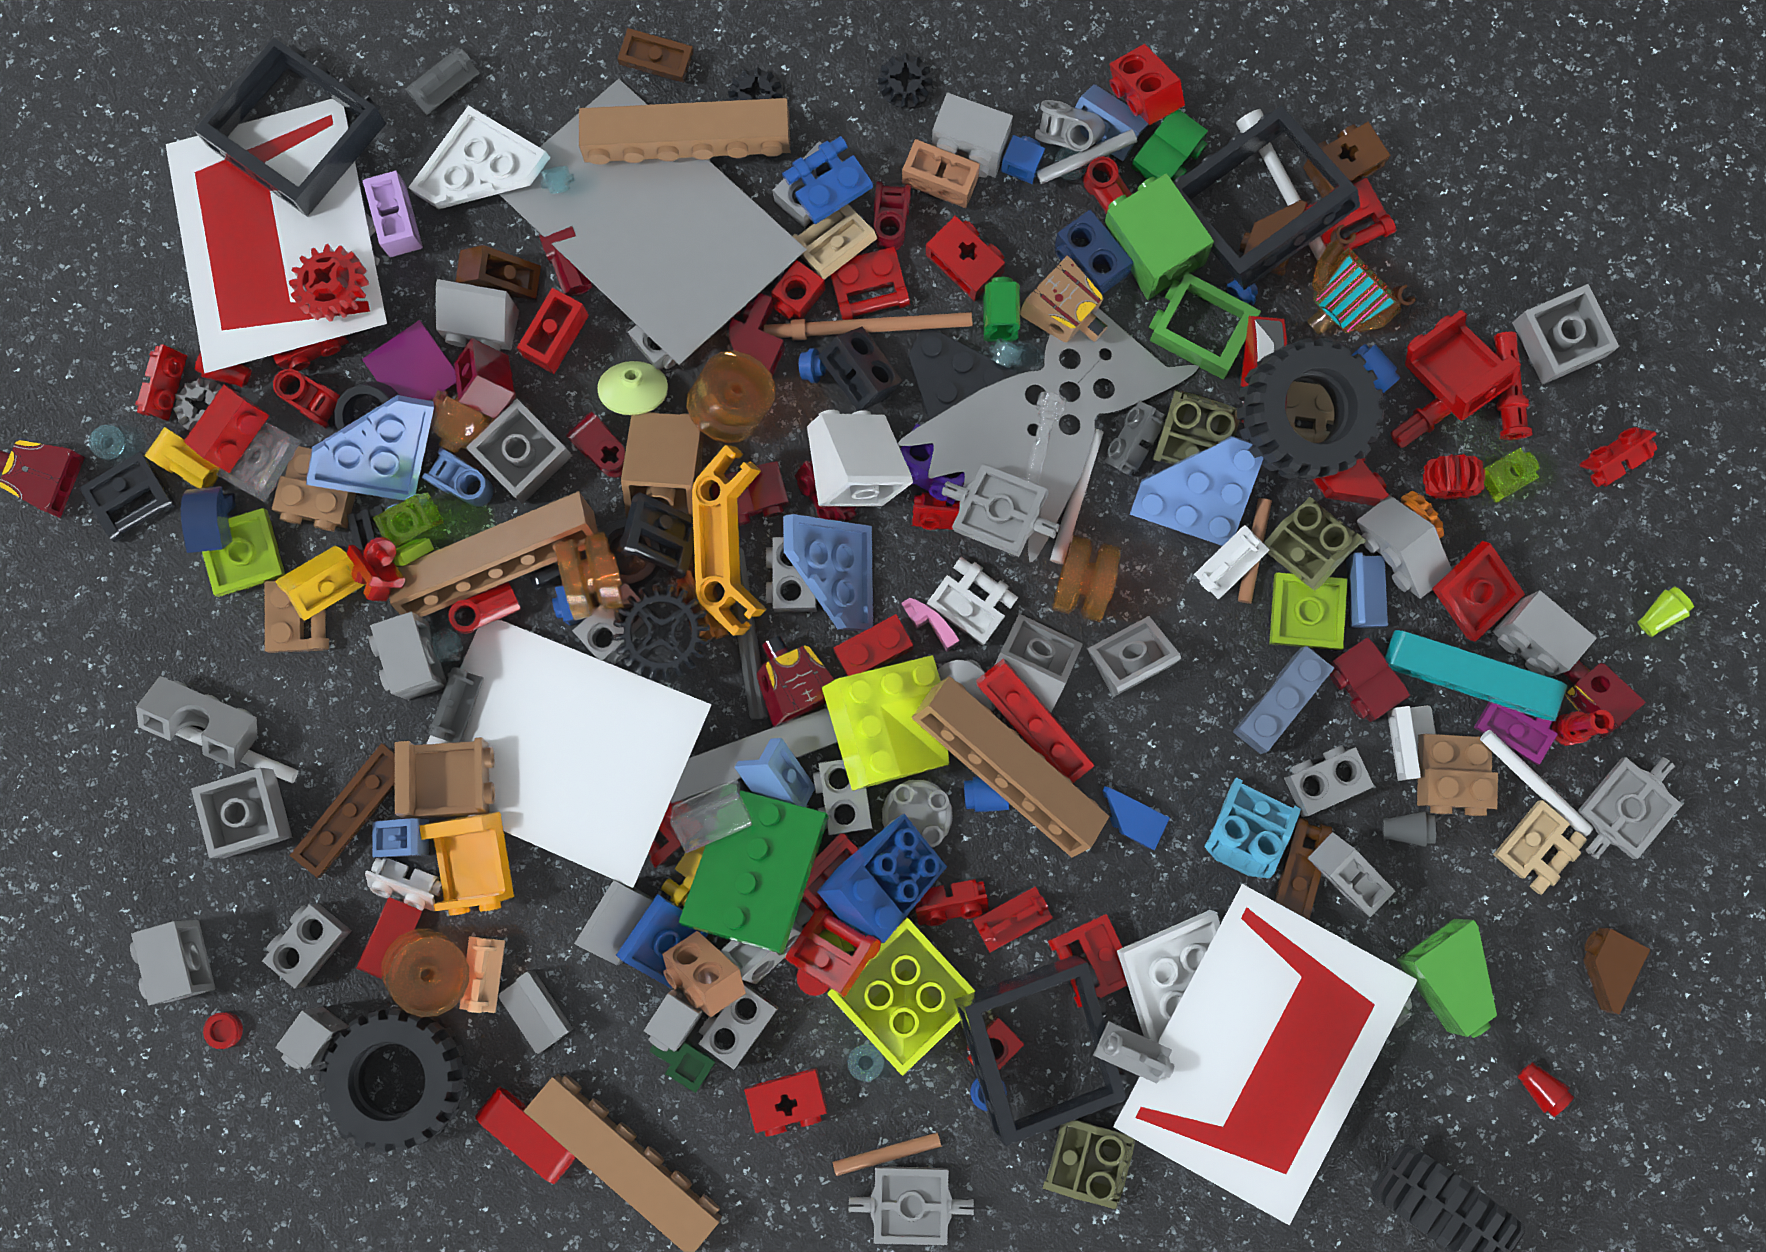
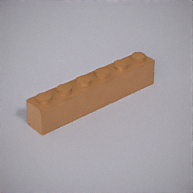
(684, 130)
(492, 556)
(1010, 767)
(623, 1163)

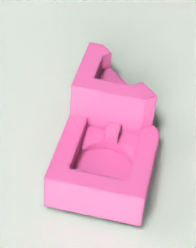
(921, 614)

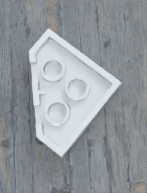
(477, 162)
(1162, 968)

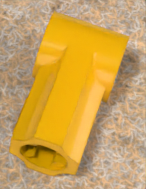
(176, 456)

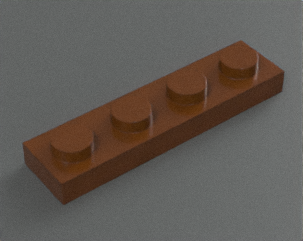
(347, 813)

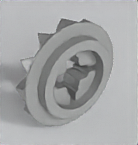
(194, 391)

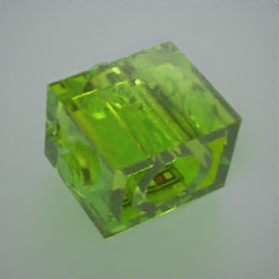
(397, 519)

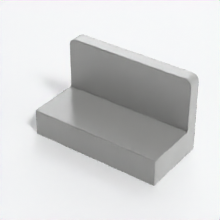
(535, 1011)

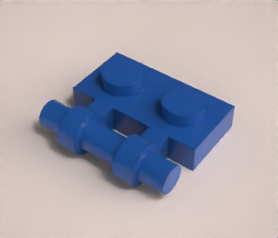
(832, 189)

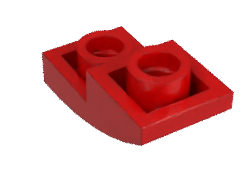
(393, 922)

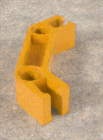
(718, 540)

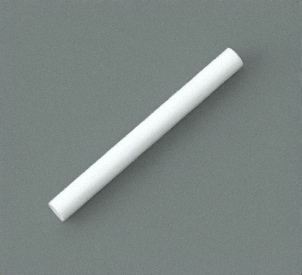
(1074, 503)
(250, 758)
(1536, 783)

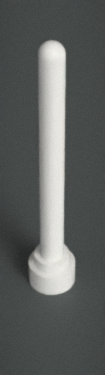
(1278, 173)

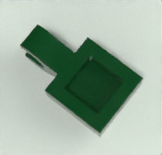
(687, 1065)

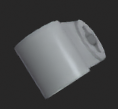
(1062, 124)

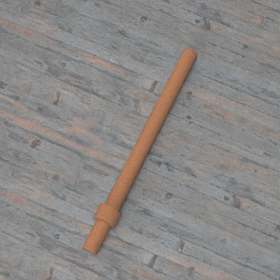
(800, 329)

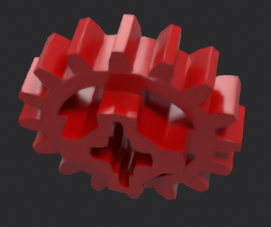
(328, 282)

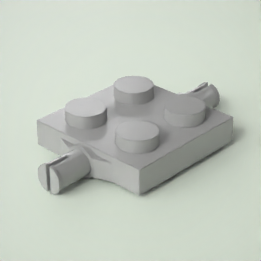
(1000, 510)
(1629, 808)
(911, 1205)

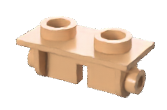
(485, 968)

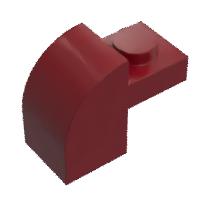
(750, 336)

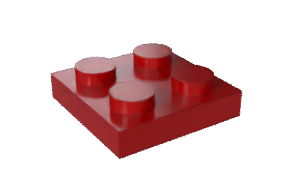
(1478, 591)

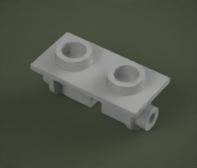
(1134, 1053)

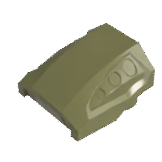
(1194, 426)
(1312, 543)
(1086, 1168)

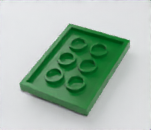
(757, 876)

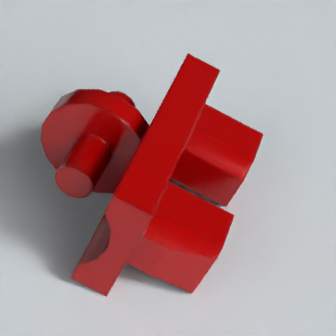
(376, 568)

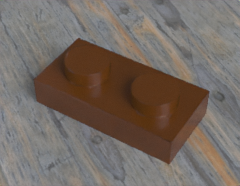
(655, 55)

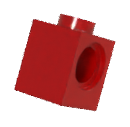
(800, 277)
(1011, 1043)

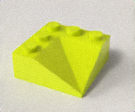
(875, 722)
(905, 997)

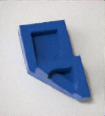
(1135, 819)

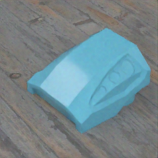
(1251, 831)

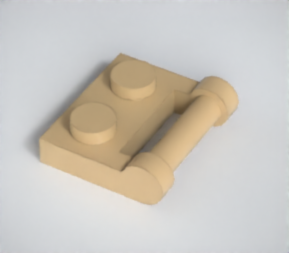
(838, 243)

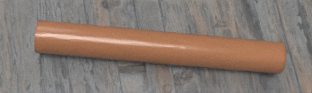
(1259, 529)
(886, 1154)

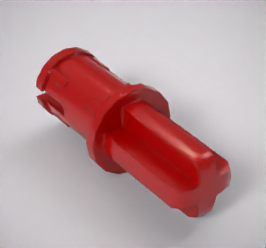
(1421, 422)

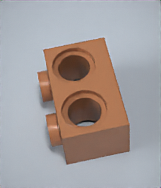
(940, 173)
(703, 974)

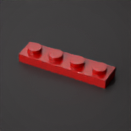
(1034, 720)

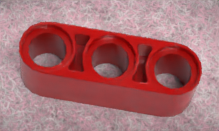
(507, 1122)

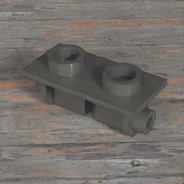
(442, 80)
(1140, 423)
(455, 705)

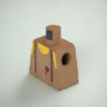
(1065, 304)

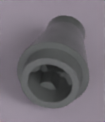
(1411, 829)

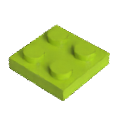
(248, 558)
(1308, 616)

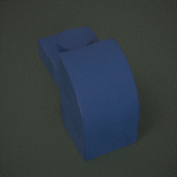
(206, 519)

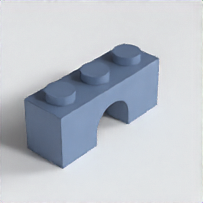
(1283, 700)

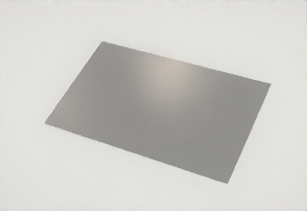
(658, 235)

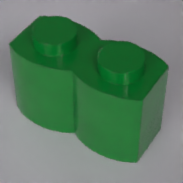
(1171, 147)
(1001, 309)

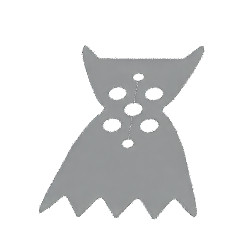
(995, 420)

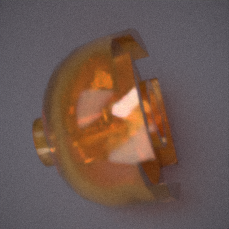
(456, 422)

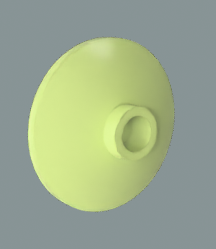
(632, 388)

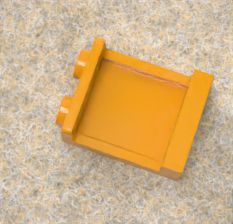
(471, 862)

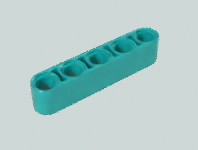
(1475, 675)

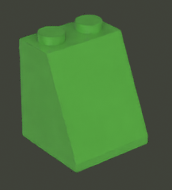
(1158, 234)
(1454, 977)

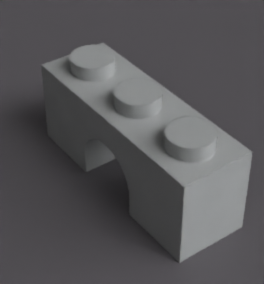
(173, 706)

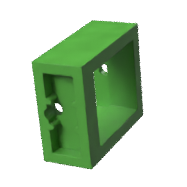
(1190, 351)

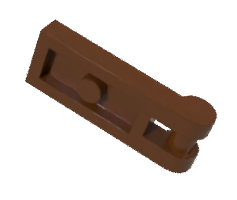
(1299, 875)

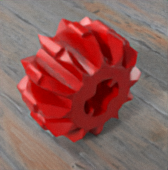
(1454, 477)

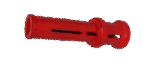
(1512, 401)
(1582, 726)

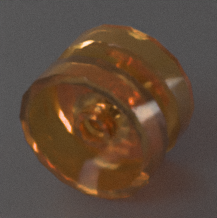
(731, 396)
(584, 576)
(1092, 580)
(436, 991)

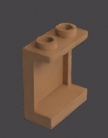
(443, 779)

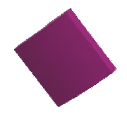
(412, 364)

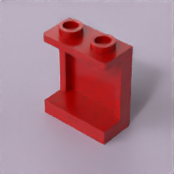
(1459, 366)

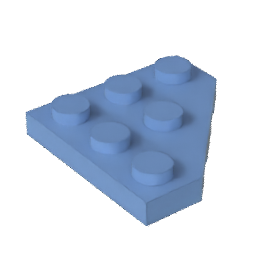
(376, 452)
(1202, 492)
(835, 566)

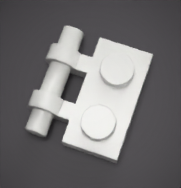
(966, 609)

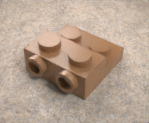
(300, 501)
(1456, 775)

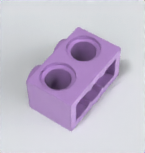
(392, 214)

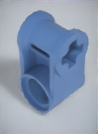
(455, 476)

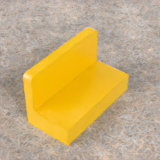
(319, 582)

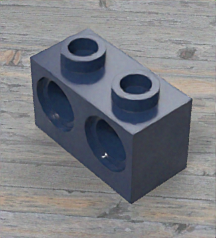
(1101, 250)

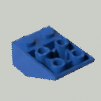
(883, 880)

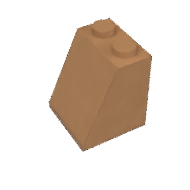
(662, 459)

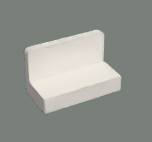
(1405, 727)

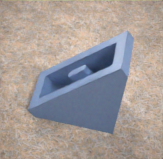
(399, 838)

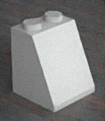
(856, 459)

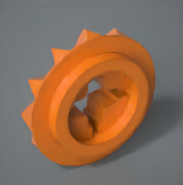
(1420, 506)

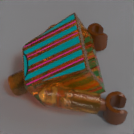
(1351, 291)

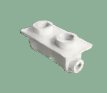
(1231, 562)
(390, 881)

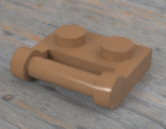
(286, 629)

